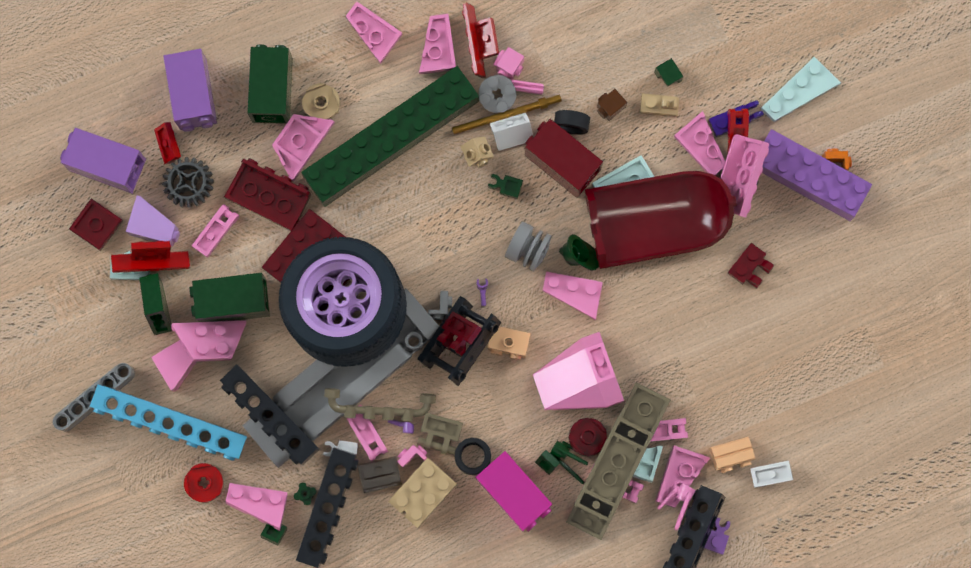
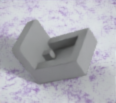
(445, 303)

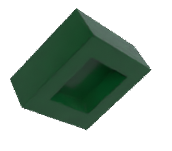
(547, 462)
(273, 535)

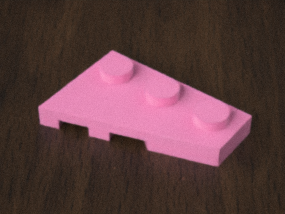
(373, 30)
(438, 48)
(701, 145)
(681, 467)

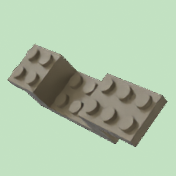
(618, 461)

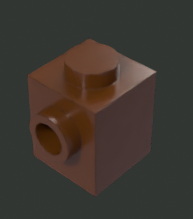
(611, 104)

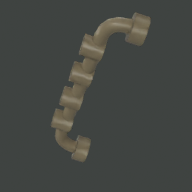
(369, 411)

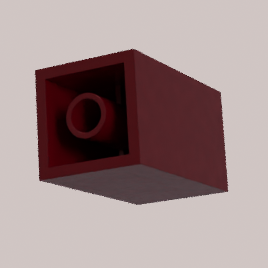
(562, 157)

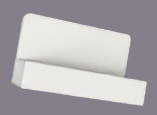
(511, 131)

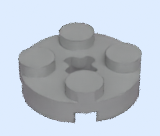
(487, 98)

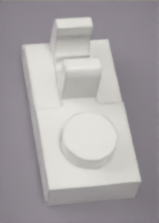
(771, 474)

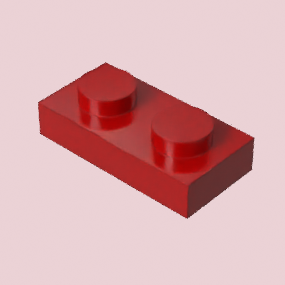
(167, 143)

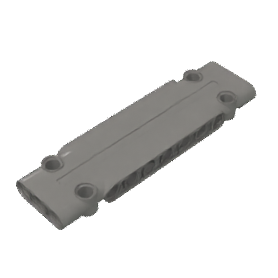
(304, 396)

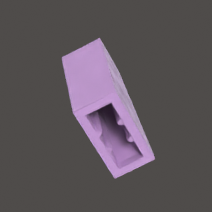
(150, 223)

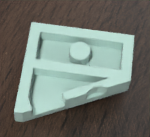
(648, 464)

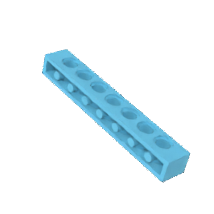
(104, 394)

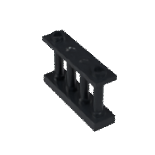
(434, 348)

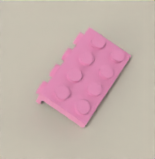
(743, 169)

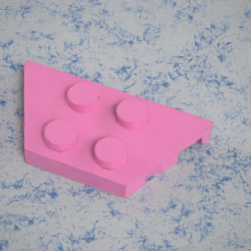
(300, 141)
(209, 339)

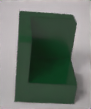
(669, 72)

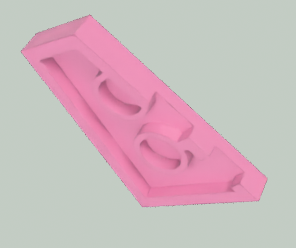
(577, 292)
(260, 503)

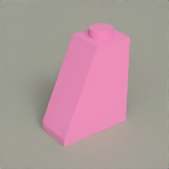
(174, 365)

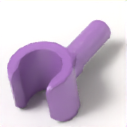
(482, 291)
(407, 426)

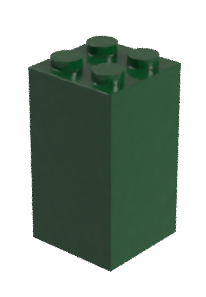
(270, 84)
(230, 298)

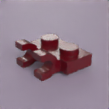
(747, 263)
(461, 328)

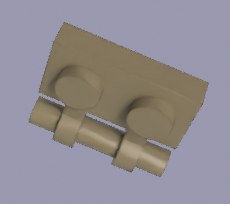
(442, 428)

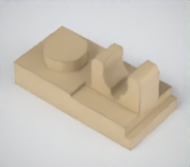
(659, 105)

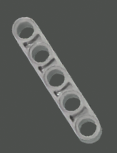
(84, 399)

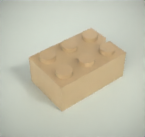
(422, 492)

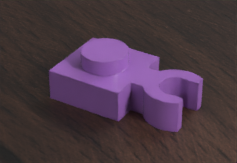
(717, 539)

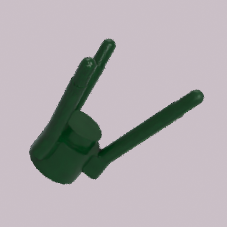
(561, 450)

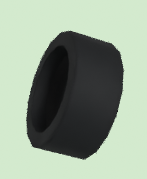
(572, 121)
(458, 453)

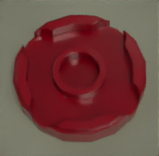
(587, 437)

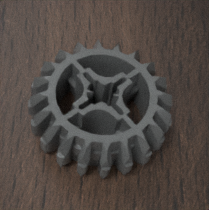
(193, 177)

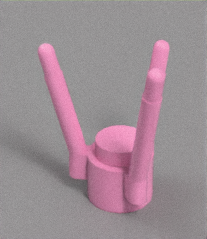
(685, 494)

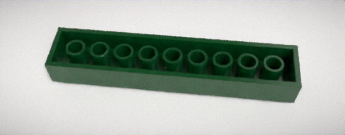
(390, 136)

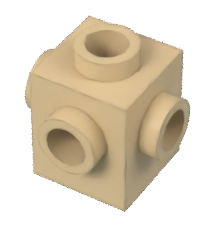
(477, 152)

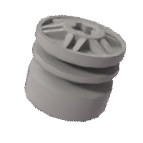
(528, 246)

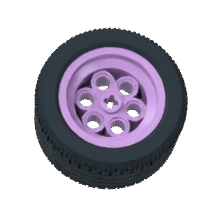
(354, 339)

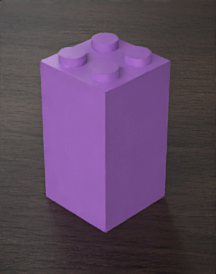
(190, 90)
(103, 160)

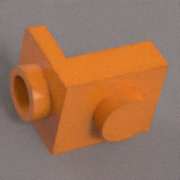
(837, 156)

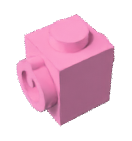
(509, 63)

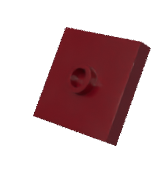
(95, 224)

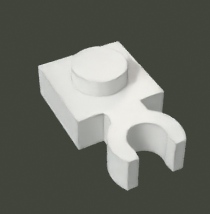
(344, 445)

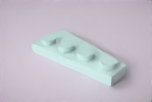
(805, 86)

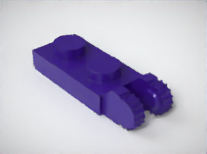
(720, 122)

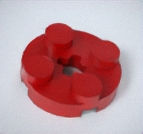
(195, 475)

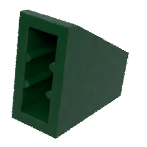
(155, 304)

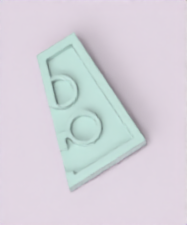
(631, 171)

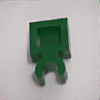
(509, 186)

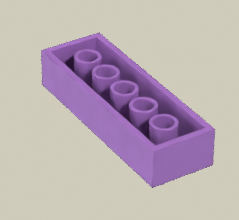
(814, 176)

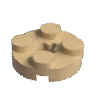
(325, 92)

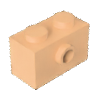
(509, 342)

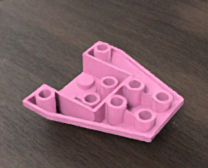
(579, 378)

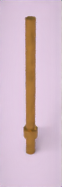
(542, 103)

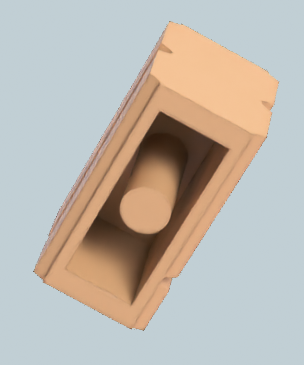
(732, 454)

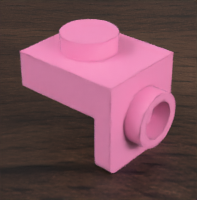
(407, 455)

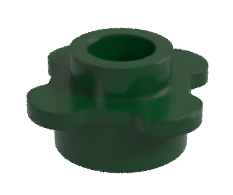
(304, 488)

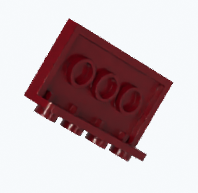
(268, 194)

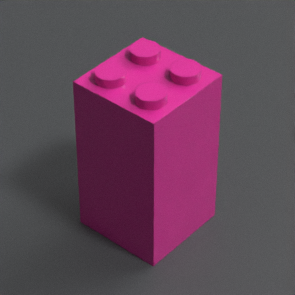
(514, 492)

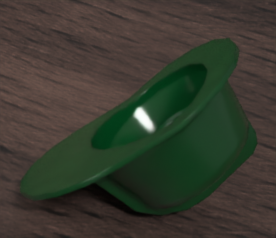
(579, 252)

